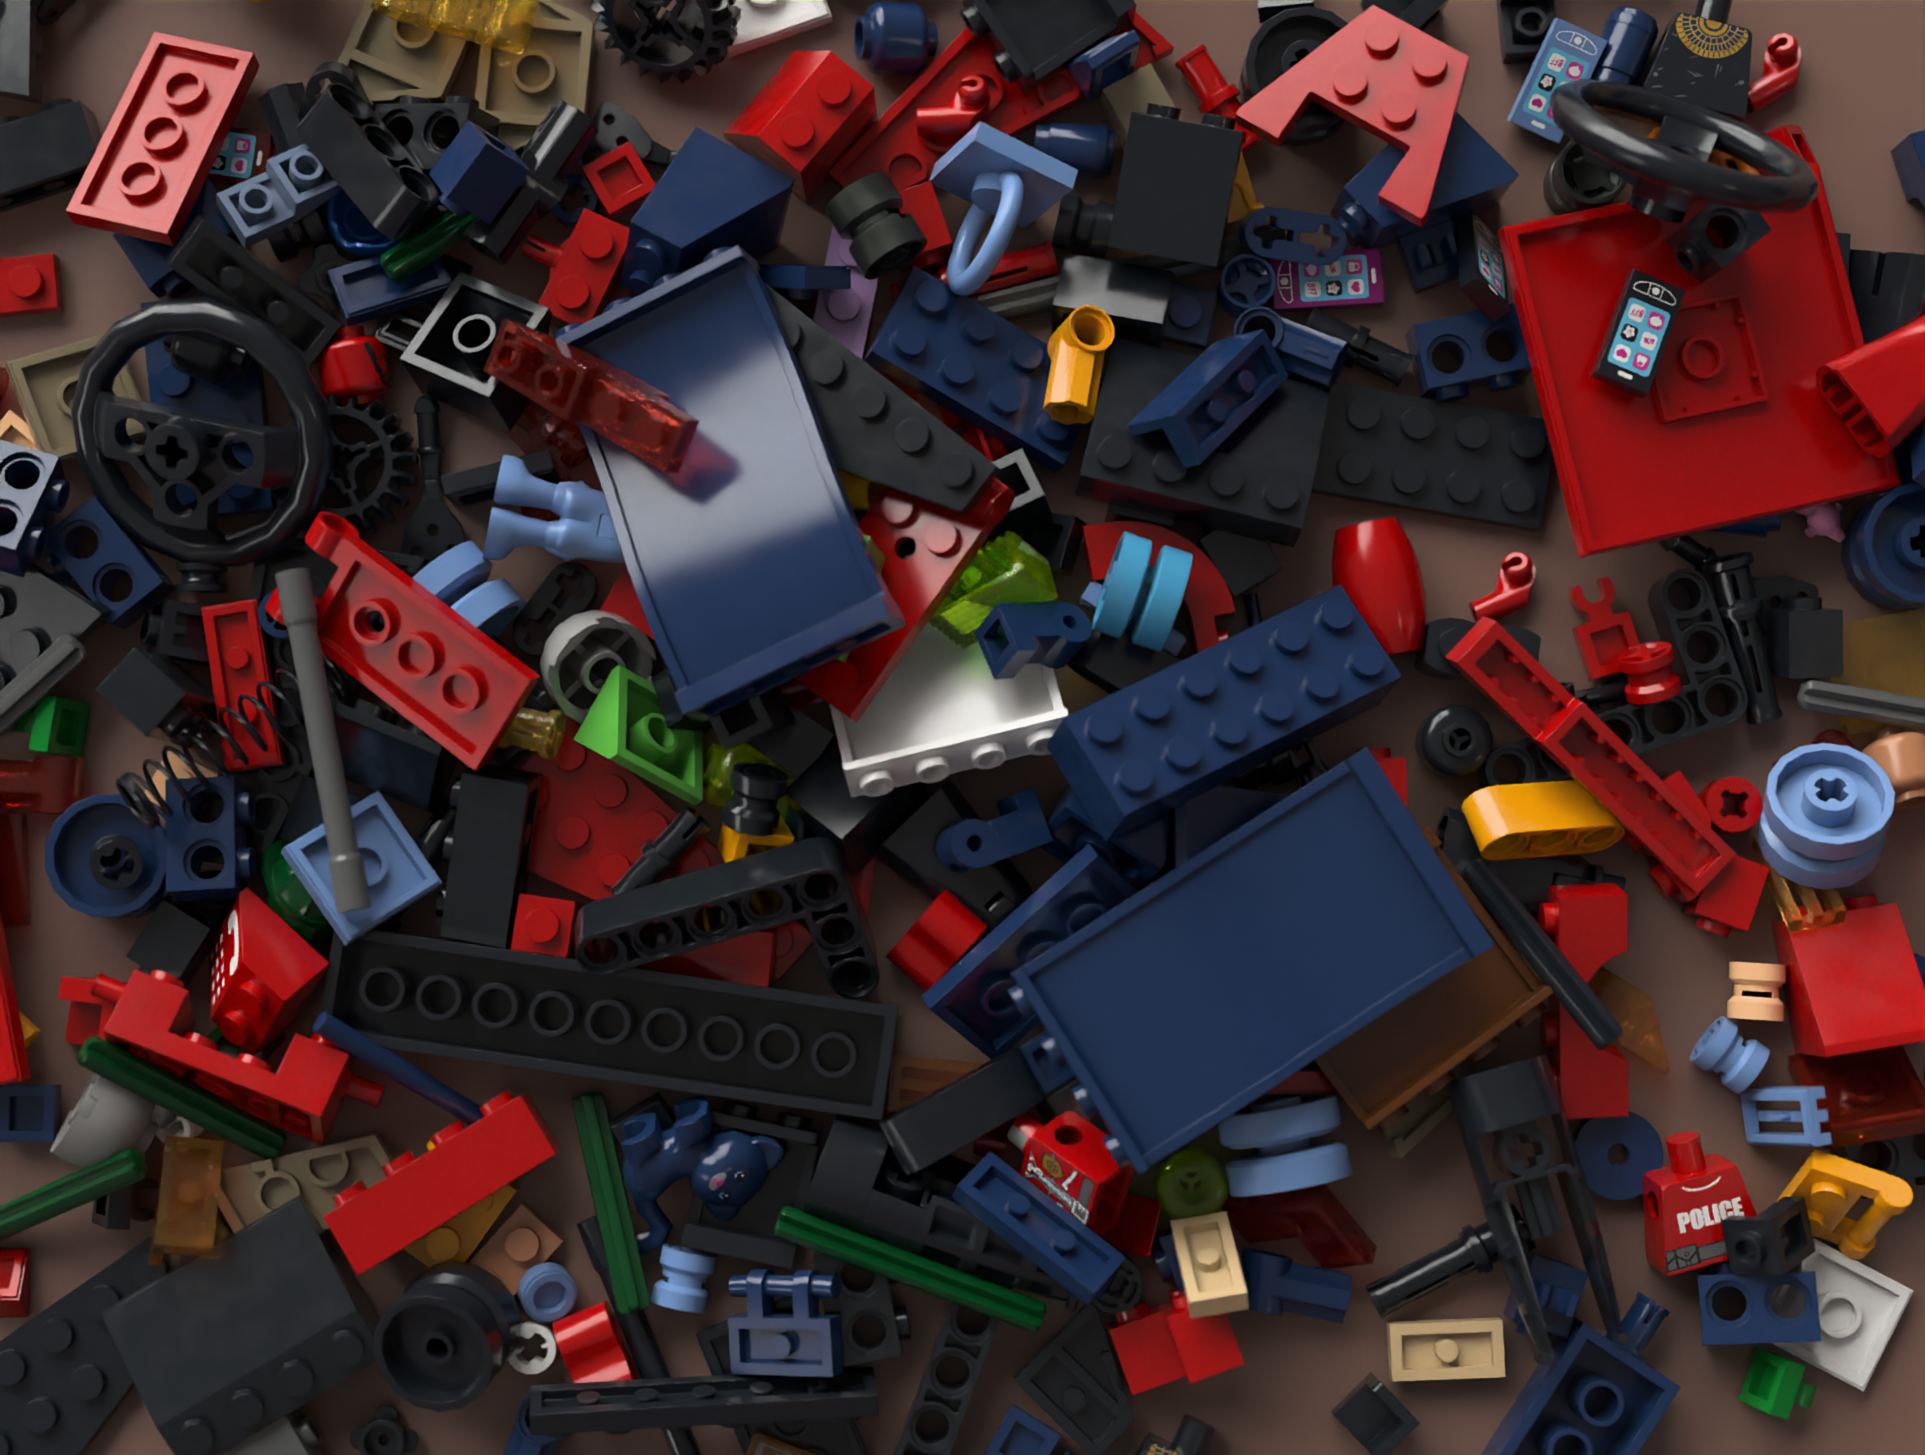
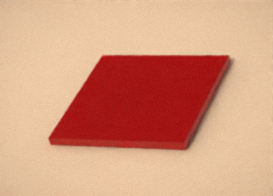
(1735, 398)

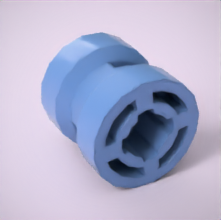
(1724, 1051)
(684, 1274)

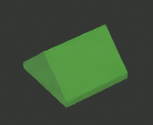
(632, 732)

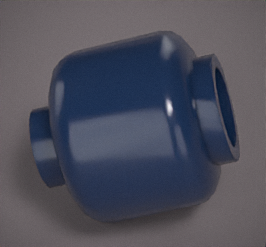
(894, 38)

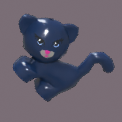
(721, 1167)

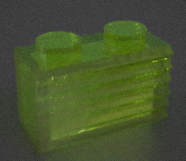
(997, 574)

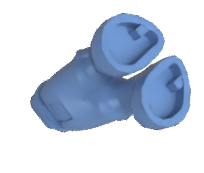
(580, 533)

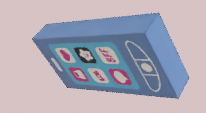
(1563, 57)

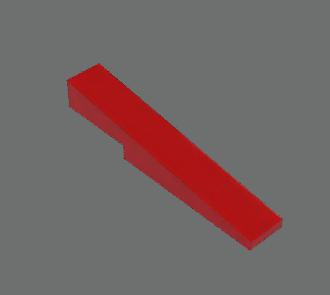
(1590, 753)

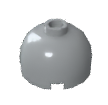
(584, 653)
(104, 1124)

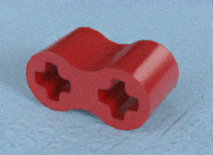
(936, 940)
(594, 1346)

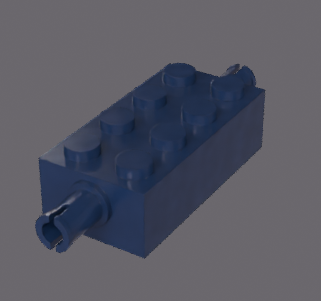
(1593, 1395)

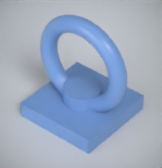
(1001, 180)

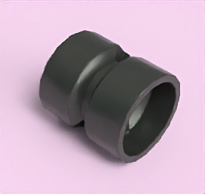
(1577, 184)
(872, 218)

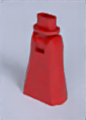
(1887, 383)

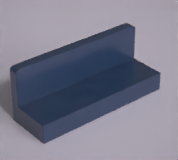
(1214, 395)
(1039, 1228)

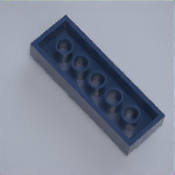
(1222, 712)

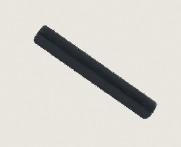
(1542, 954)

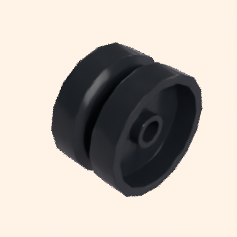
(1277, 48)
(447, 1336)

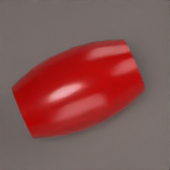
(1383, 581)

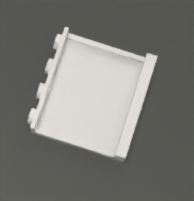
(946, 717)

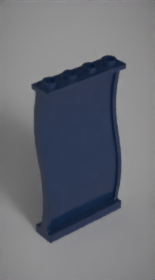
(753, 544)
(1248, 961)

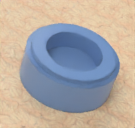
(547, 1292)

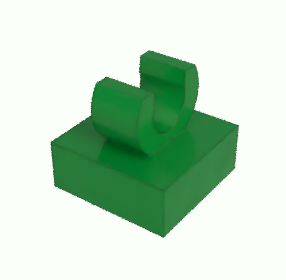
(56, 726)
(1775, 1384)

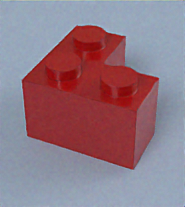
(1167, 1344)

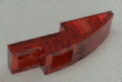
(593, 393)

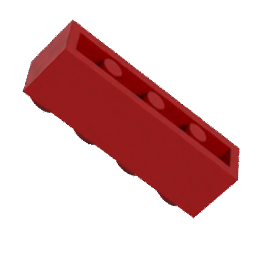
(442, 1182)

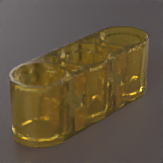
(486, 22)

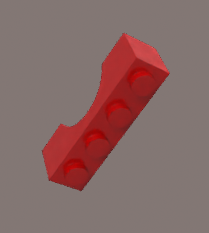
(1588, 929)

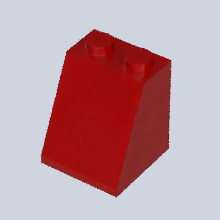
(806, 118)
(1852, 981)

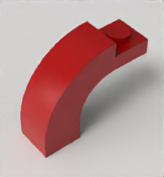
(1205, 593)

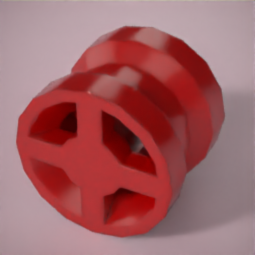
(1649, 672)
(1723, 807)

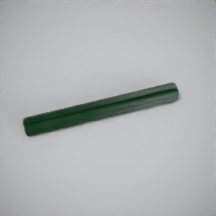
(910, 1269)

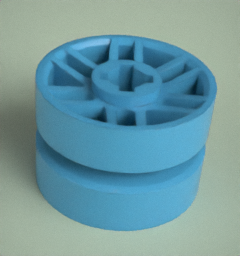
(1142, 591)

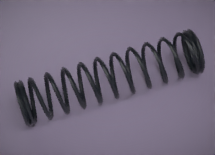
(140, 803)

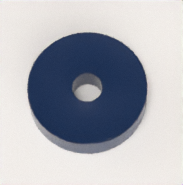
(1641, 1148)

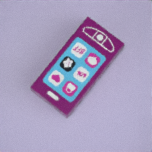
(1347, 283)

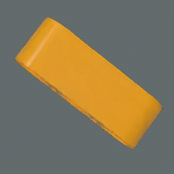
(1538, 821)

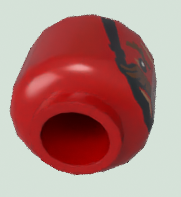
(354, 366)

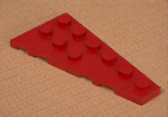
(909, 159)
(597, 820)

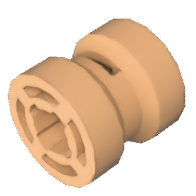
(1758, 978)

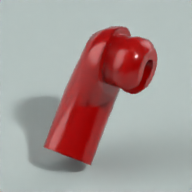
(1779, 72)
(960, 113)
(1511, 591)

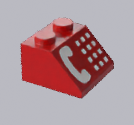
(259, 974)

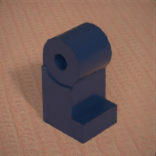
(1031, 634)
(982, 843)

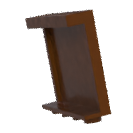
(1435, 1027)

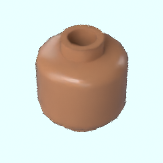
(1903, 759)

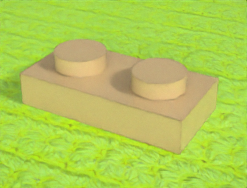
(1209, 1265)
(1445, 1349)

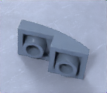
(277, 198)

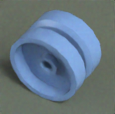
(461, 583)
(1825, 815)
(1282, 1137)

